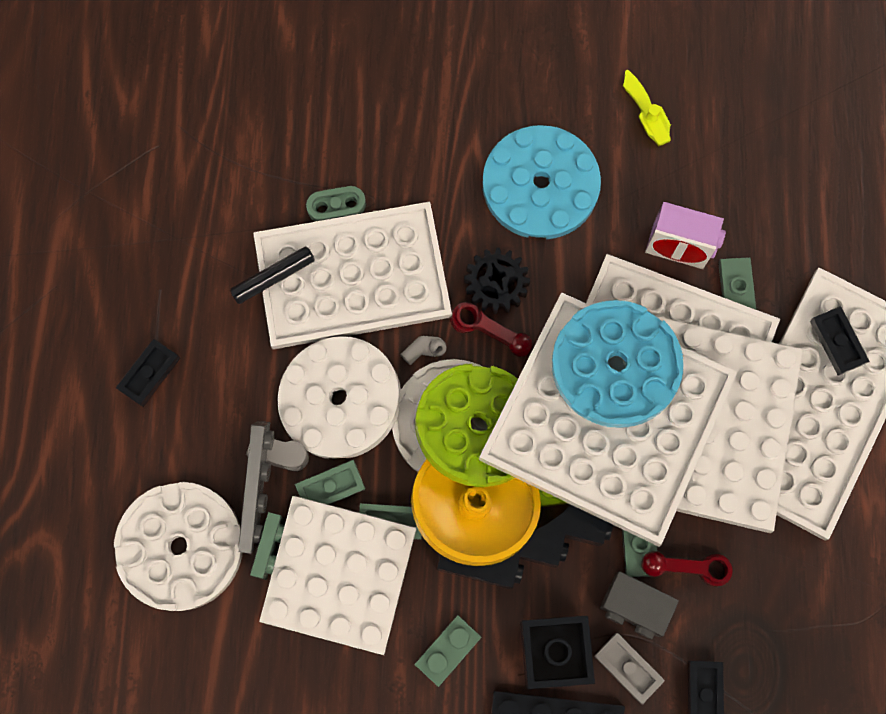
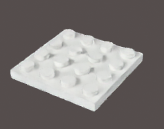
(338, 575)

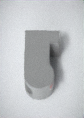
(287, 455)

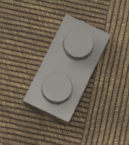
(629, 668)

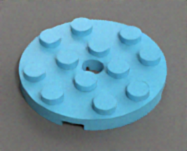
(536, 210)
(596, 389)

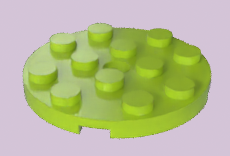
(446, 416)

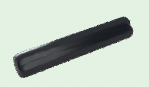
(272, 275)

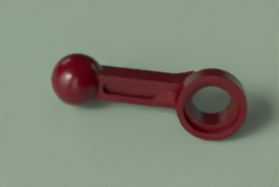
(519, 344)
(656, 564)

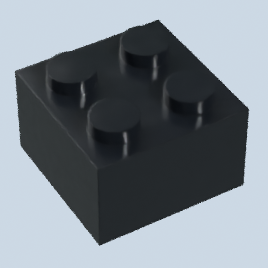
(557, 652)

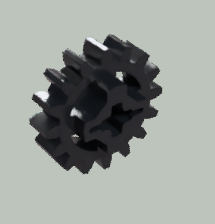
(507, 275)

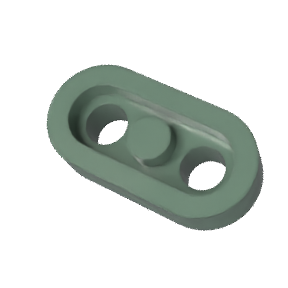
(336, 202)

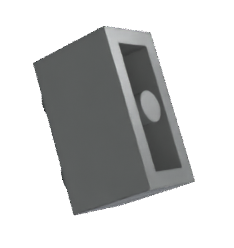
(638, 605)

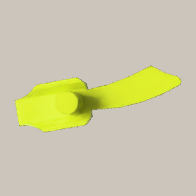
(652, 116)

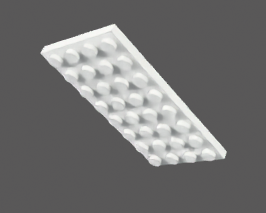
(832, 414)

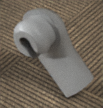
(424, 346)

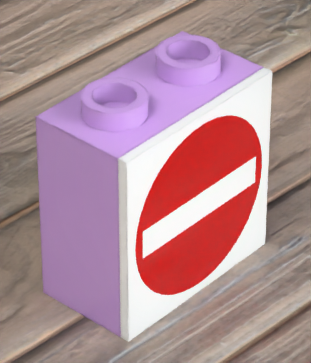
(685, 235)

